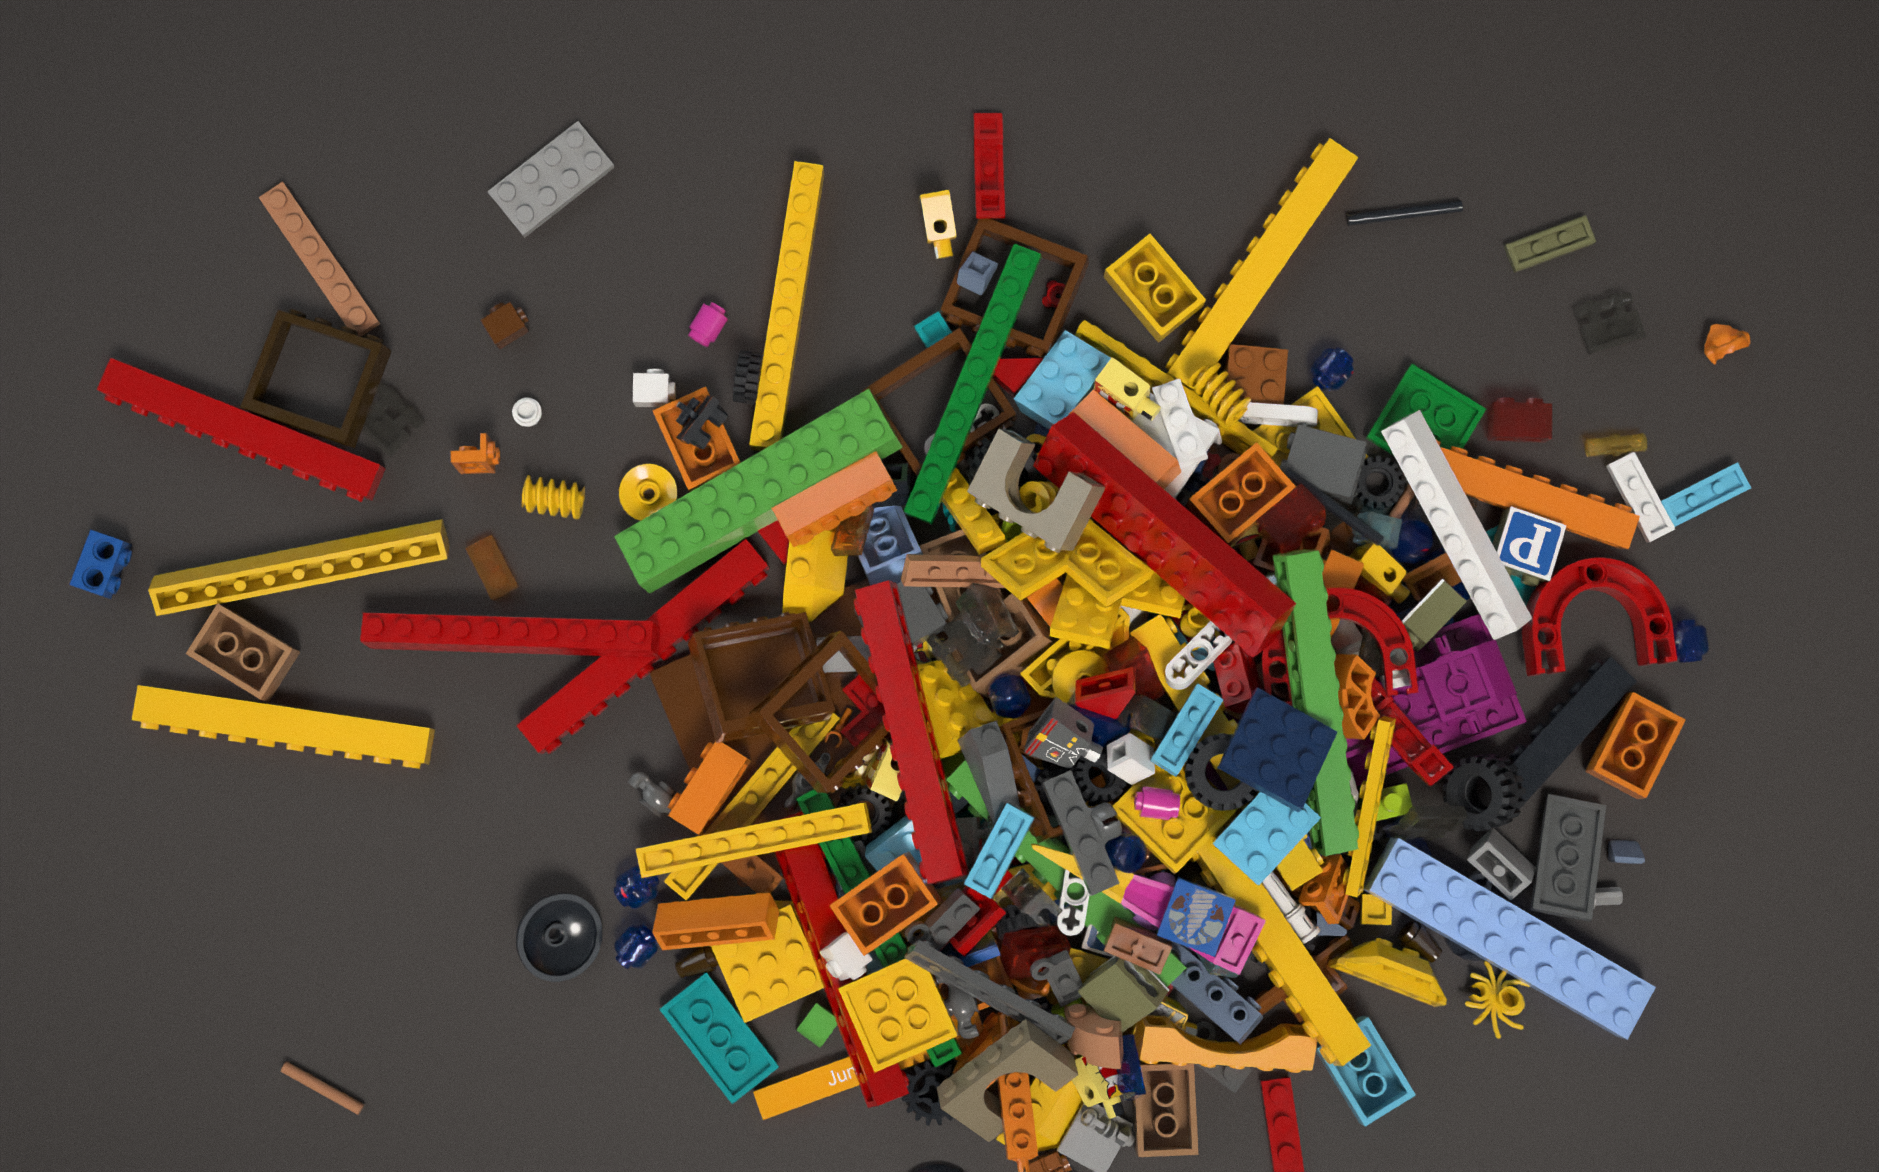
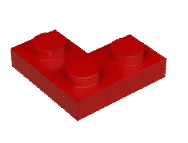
(870, 707)

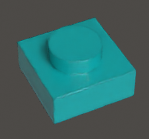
(932, 329)

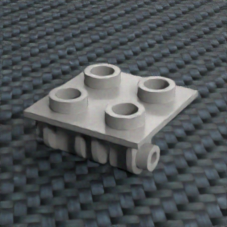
(1095, 1138)

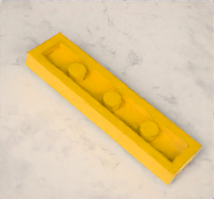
(970, 516)

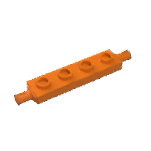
(1016, 1111)

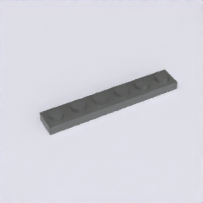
(979, 986)

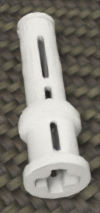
(1290, 909)

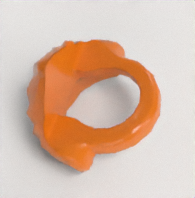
(1723, 341)
(1030, 988)

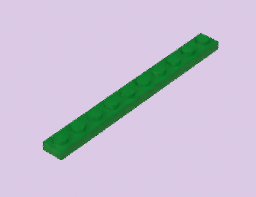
(972, 384)
(851, 872)

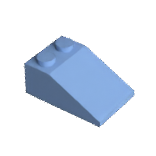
(887, 545)

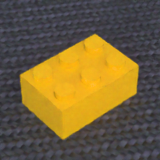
(1154, 288)
(951, 707)

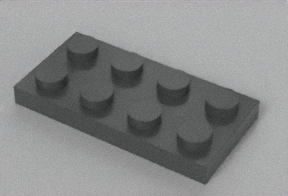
(1568, 858)

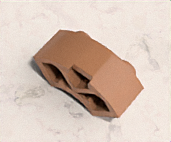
(1095, 1037)

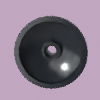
(572, 946)

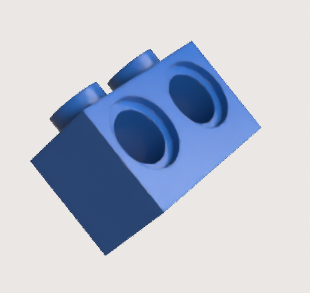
(93, 561)

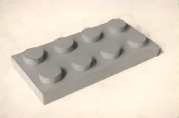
(551, 179)

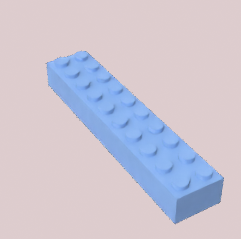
(1509, 938)

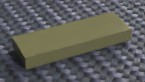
(1550, 244)

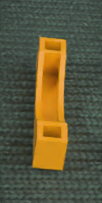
(1280, 1048)

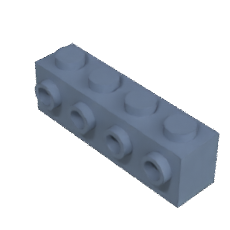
(1216, 996)

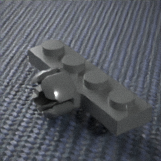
(1084, 831)

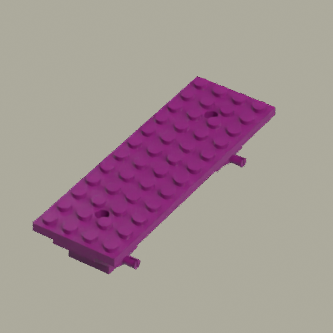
(1459, 700)

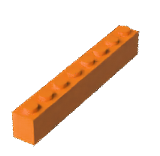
(1509, 488)

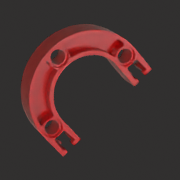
(1614, 577)
(1372, 616)

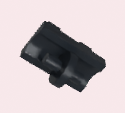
(692, 431)

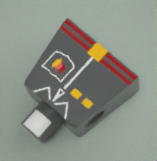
(1062, 736)

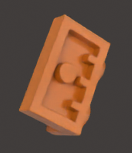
(473, 461)
(1327, 889)

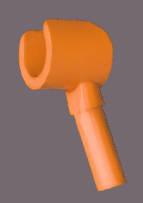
(844, 719)

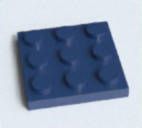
(1277, 750)

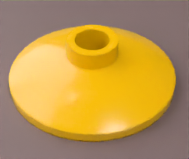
(644, 478)
(1072, 668)

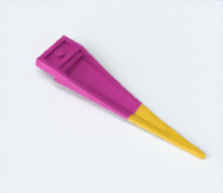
(1150, 899)

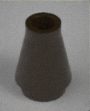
(1416, 938)
(697, 962)

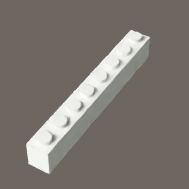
(1456, 525)

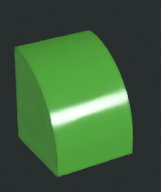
(817, 1025)

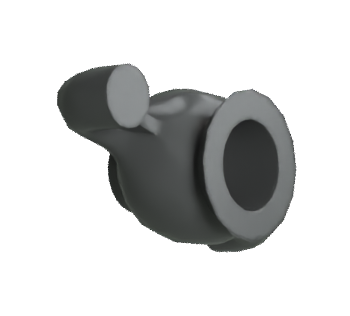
(801, 786)
(655, 796)
(962, 1007)

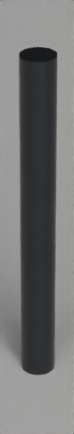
(1404, 213)
(1336, 509)

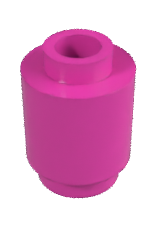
(707, 324)
(1157, 803)

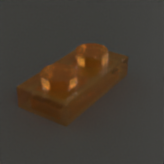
(852, 534)
(492, 567)

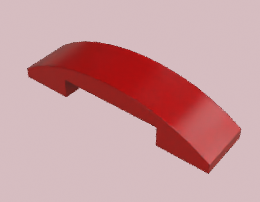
(989, 166)
(1409, 742)

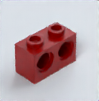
(1236, 677)

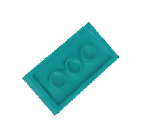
(719, 1038)

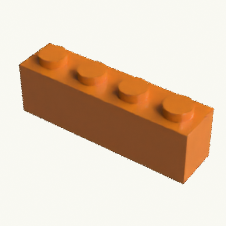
(1128, 438)
(834, 499)
(716, 921)

